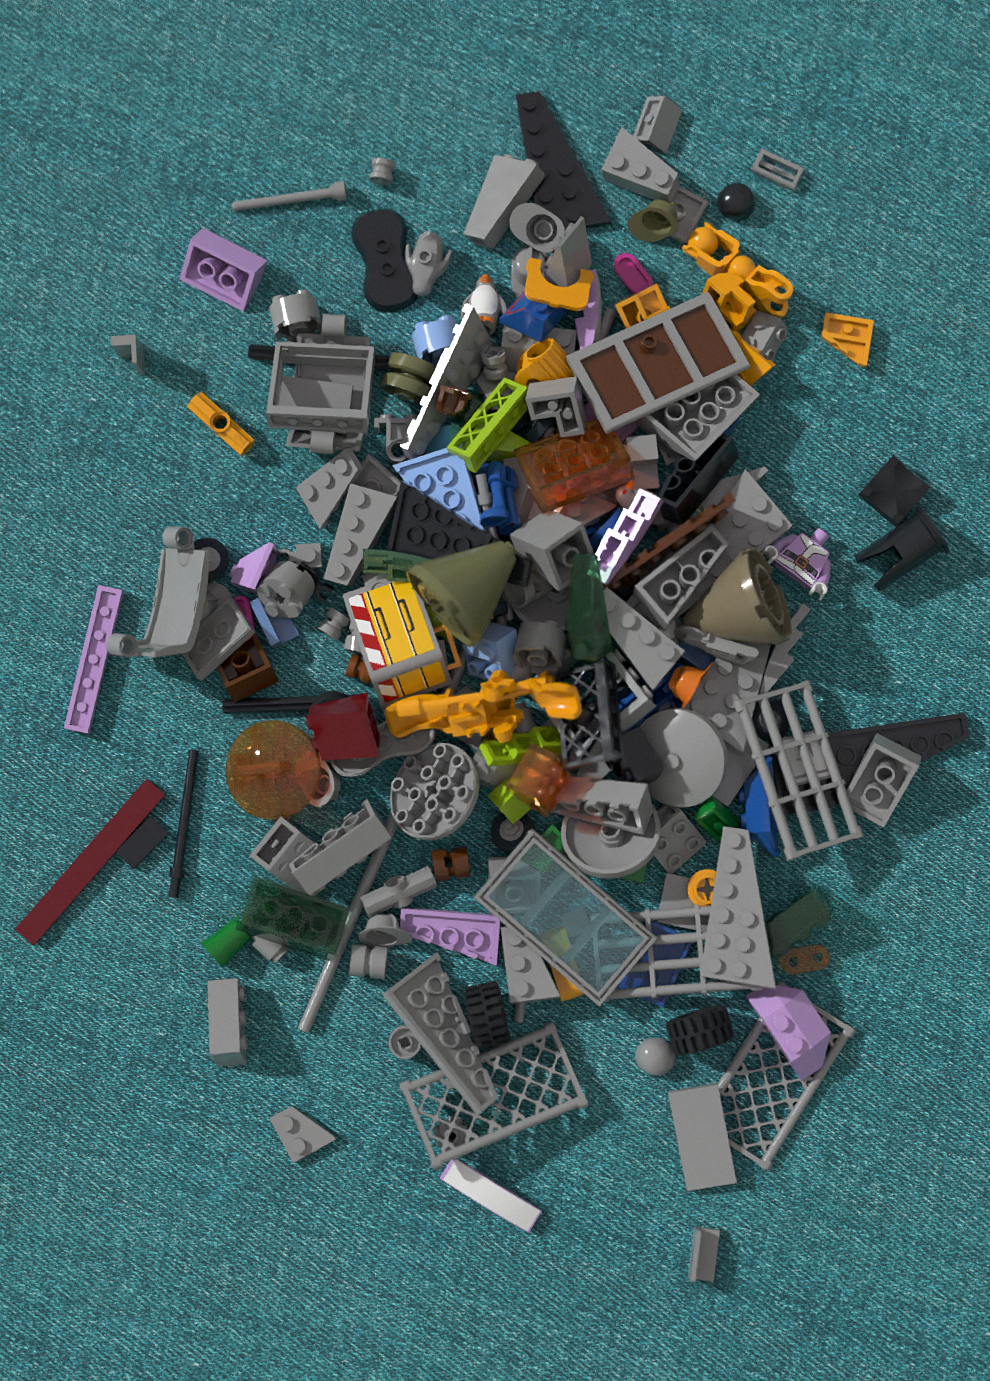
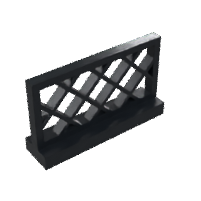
(609, 716)

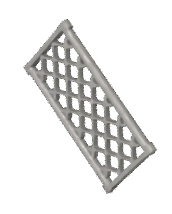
(801, 1102)
(524, 1123)

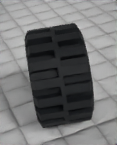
(487, 1014)
(700, 1030)

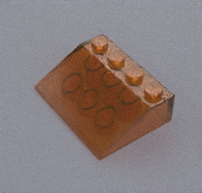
(574, 466)

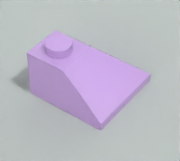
(254, 567)

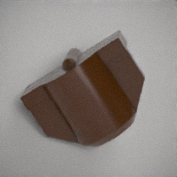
(452, 400)

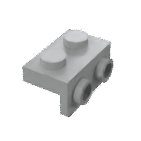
(765, 334)

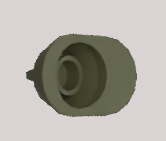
(654, 221)

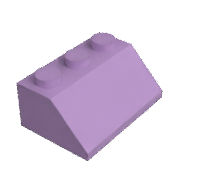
(222, 269)

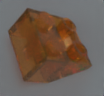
(539, 780)

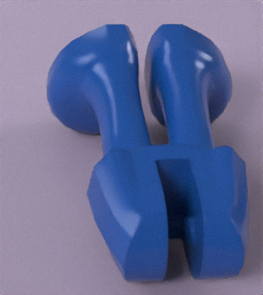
(503, 483)

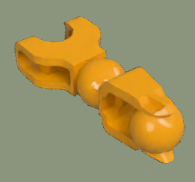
(758, 281)

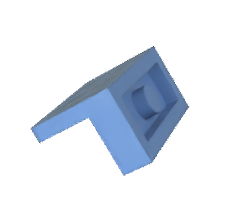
(277, 629)

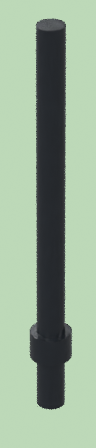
(177, 871)

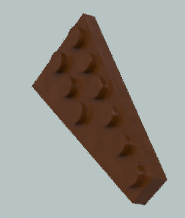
(672, 540)

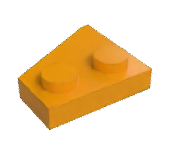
(848, 336)

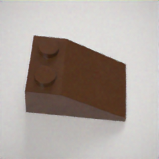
(247, 670)

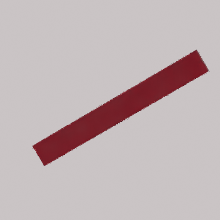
(90, 862)

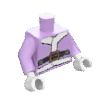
(803, 560)

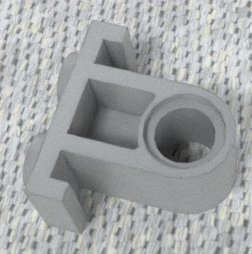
(395, 432)

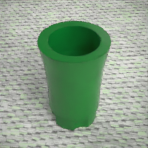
(225, 942)

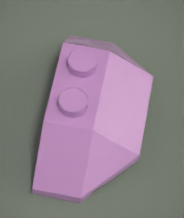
(793, 1026)

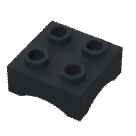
(894, 491)

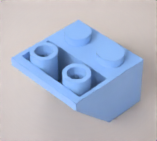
(492, 652)

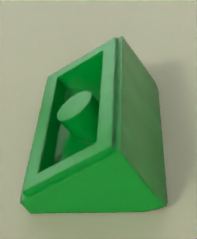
(714, 816)

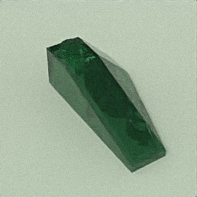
(586, 611)

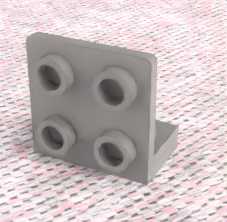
(678, 838)

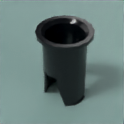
(911, 541)

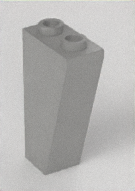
(504, 188)

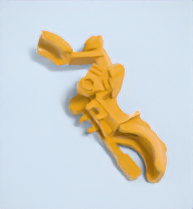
(484, 710)

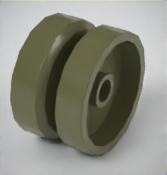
(408, 377)

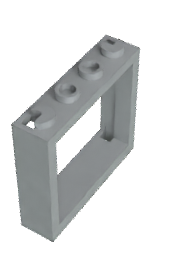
(320, 418)
(630, 715)

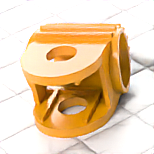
(542, 363)

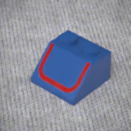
(532, 317)

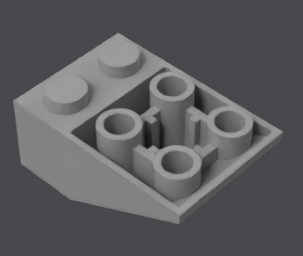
(569, 256)
(279, 849)

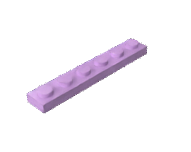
(93, 659)

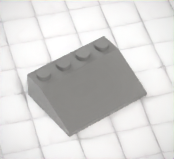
(701, 418)

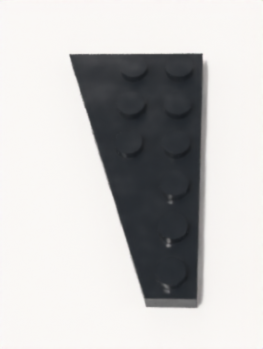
(565, 186)
(433, 531)

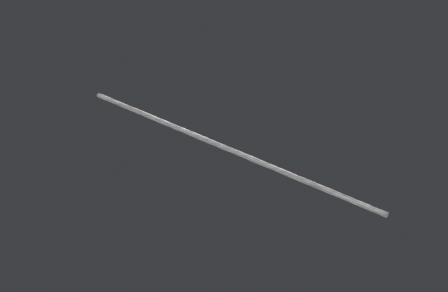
(379, 854)

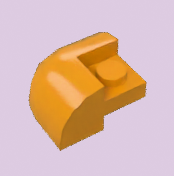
(731, 299)
(641, 306)

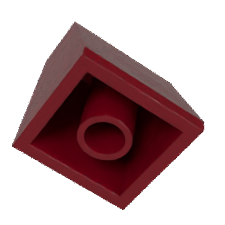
(345, 728)

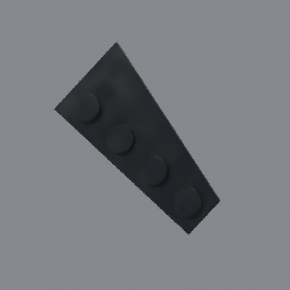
(694, 481)

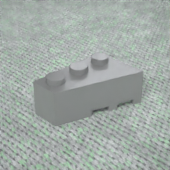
(639, 169)

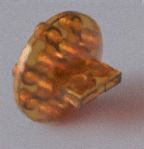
(273, 769)

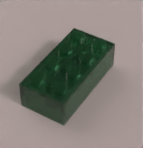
(292, 918)

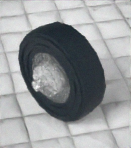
(779, 715)

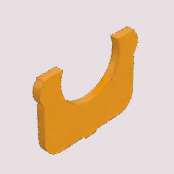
(541, 291)

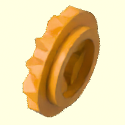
(698, 880)

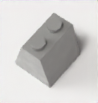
(550, 544)

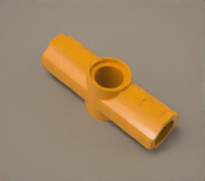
(231, 433)

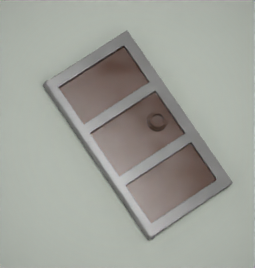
(657, 362)

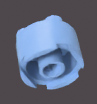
(433, 337)

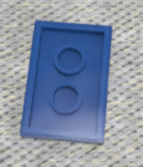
(663, 977)

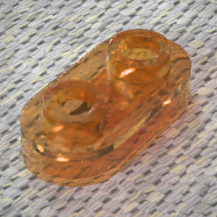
(805, 959)

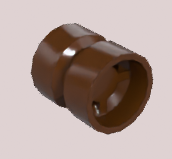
(459, 860)

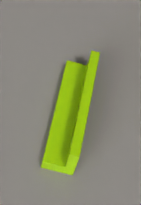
(497, 424)

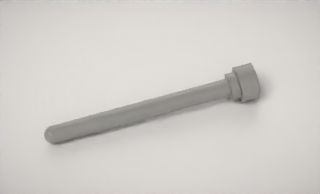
(336, 191)

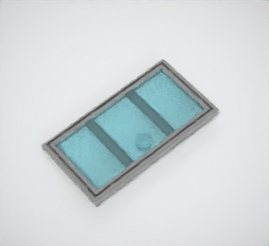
(565, 917)

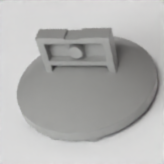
(434, 792)

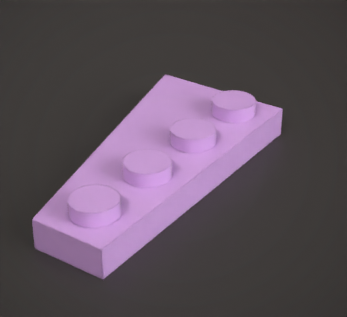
(454, 930)

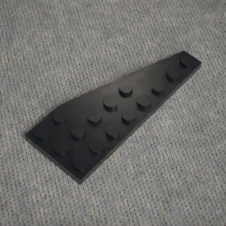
(920, 736)

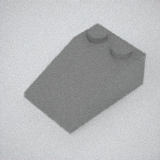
(881, 779)

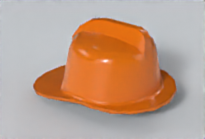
(685, 681)

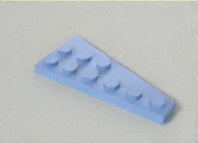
(444, 480)

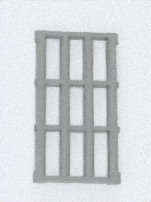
(795, 794)
(653, 966)

